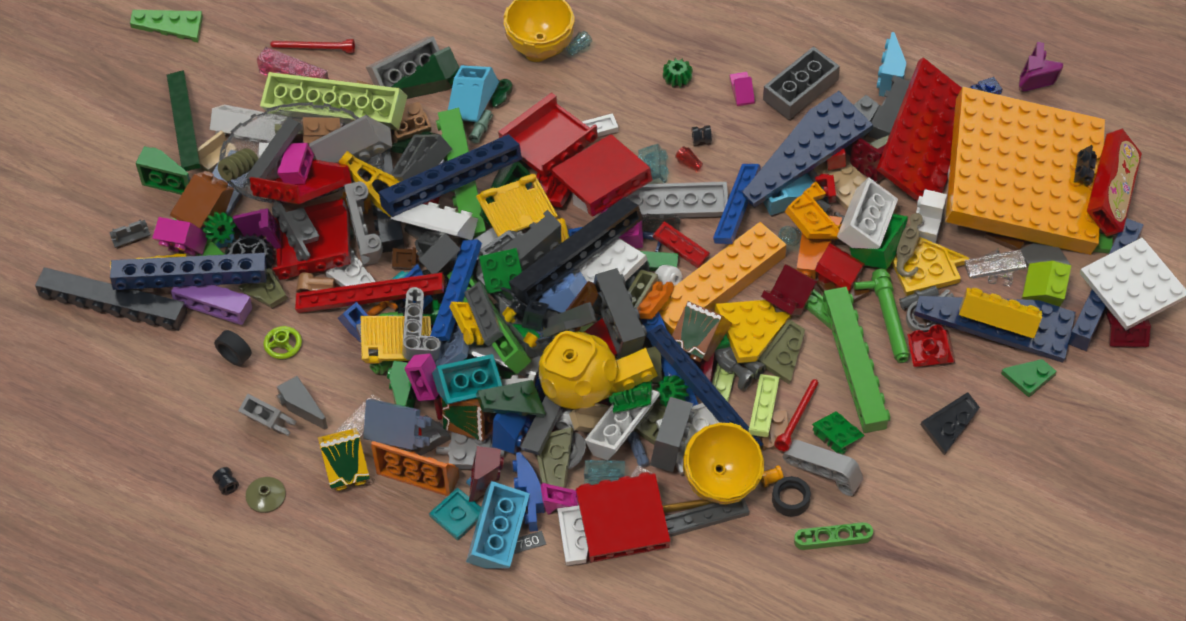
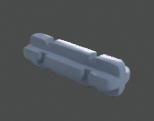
(638, 449)

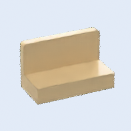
(210, 151)
(587, 419)

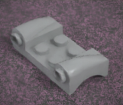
(369, 245)

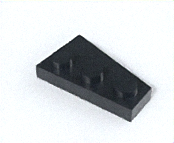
(950, 421)

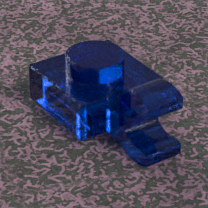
(988, 85)

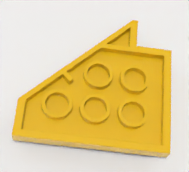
(935, 267)
(752, 327)

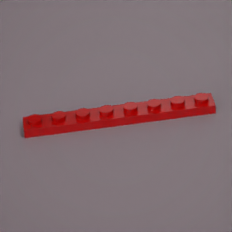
(367, 292)

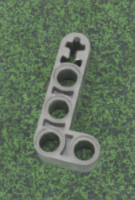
(420, 343)
(826, 464)

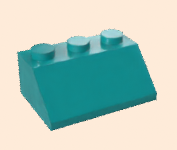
(463, 379)

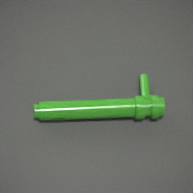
(884, 290)

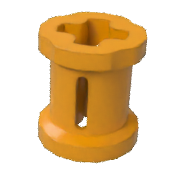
(771, 476)

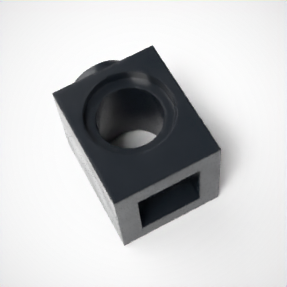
(535, 315)

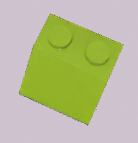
(1047, 282)

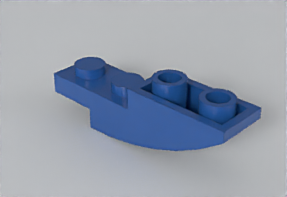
(528, 482)

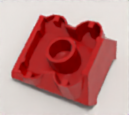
(838, 267)
(931, 347)

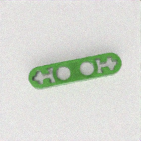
(834, 540)

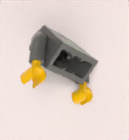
(530, 340)

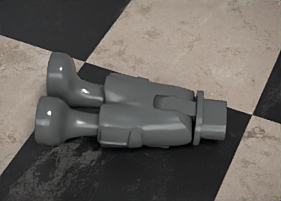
(727, 361)

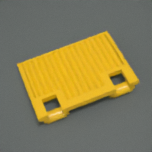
(515, 205)
(387, 336)

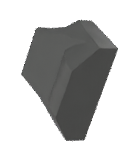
(437, 437)

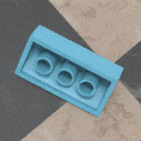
(497, 527)

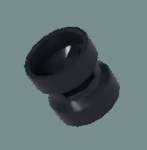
(697, 135)
(225, 480)

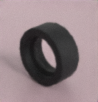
(233, 347)
(795, 483)

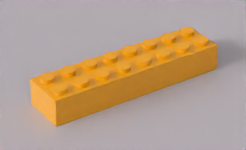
(725, 273)

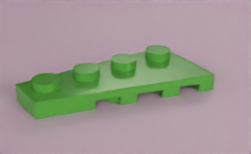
(179, 23)

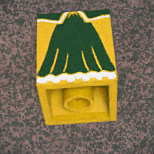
(343, 459)

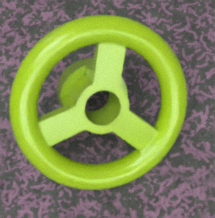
(282, 333)

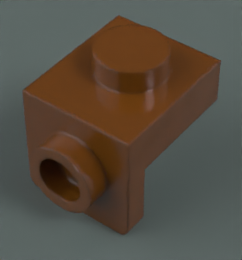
(404, 258)

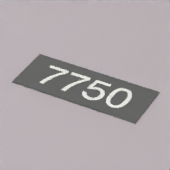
(529, 541)

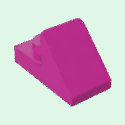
(742, 88)
(557, 497)

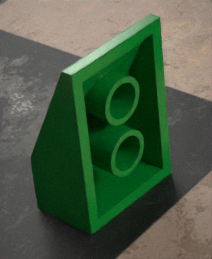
(160, 171)
(886, 253)
(400, 385)

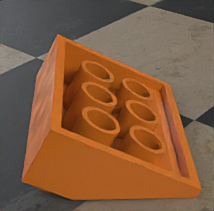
(414, 469)

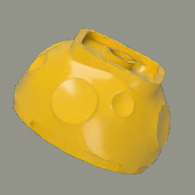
(539, 27)
(584, 377)
(733, 451)

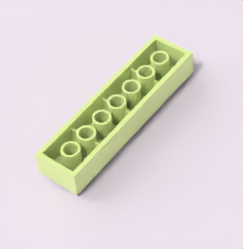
(375, 101)

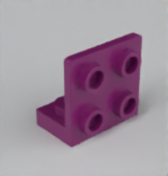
(260, 223)

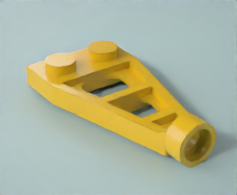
(376, 173)

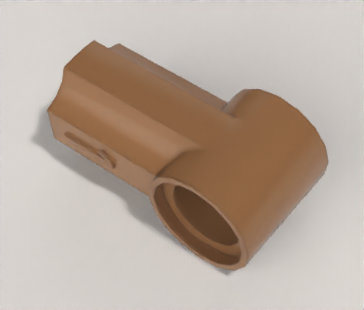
(309, 282)

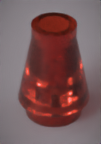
(688, 158)

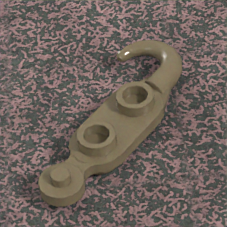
(908, 244)

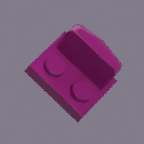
(1038, 71)

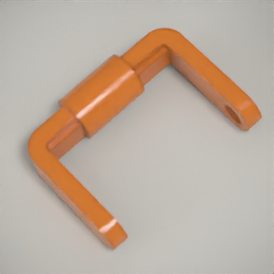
(379, 307)

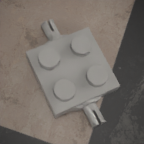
(463, 449)

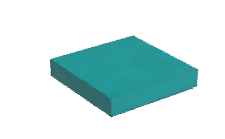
(456, 514)

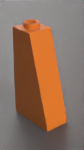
(812, 250)

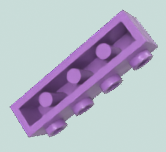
(215, 301)

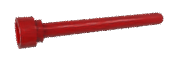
(348, 45)
(784, 441)

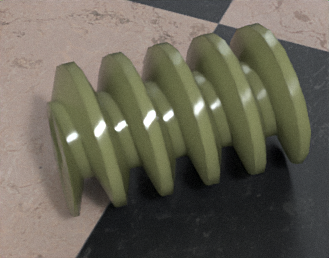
(237, 164)

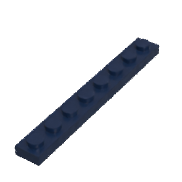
(695, 378)

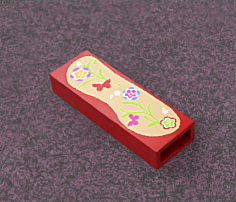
(1114, 182)

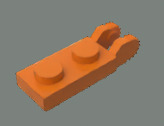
(655, 300)

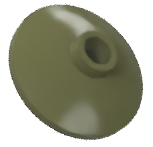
(266, 501)

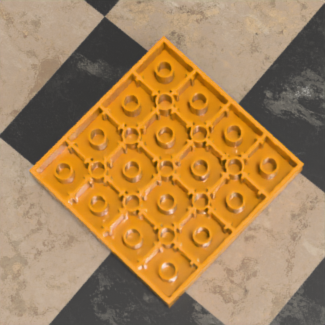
(1018, 170)

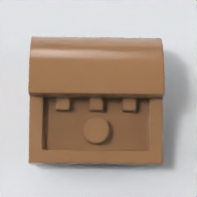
(413, 123)

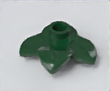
(502, 90)

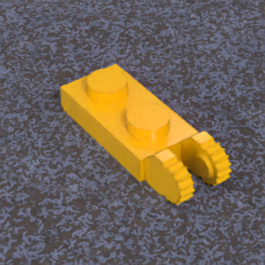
(466, 322)

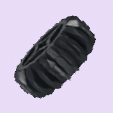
(252, 244)

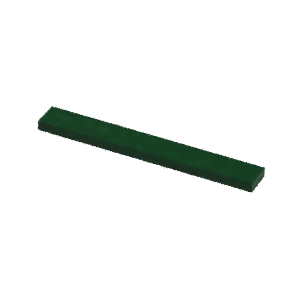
(183, 121)

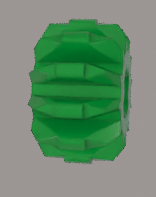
(677, 72)
(219, 220)
(672, 387)

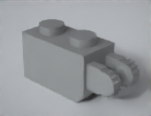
(265, 414)

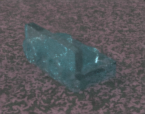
(656, 159)
(603, 470)

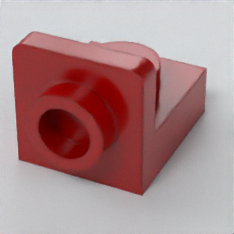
(828, 184)

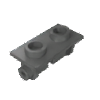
(129, 234)

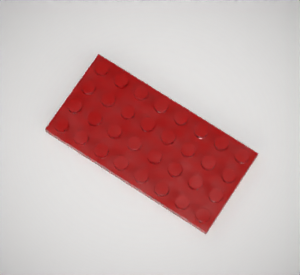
(922, 134)

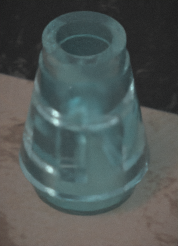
(579, 43)

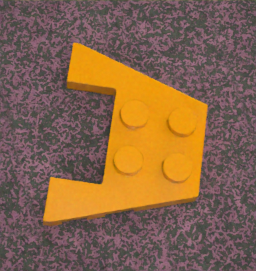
(810, 216)

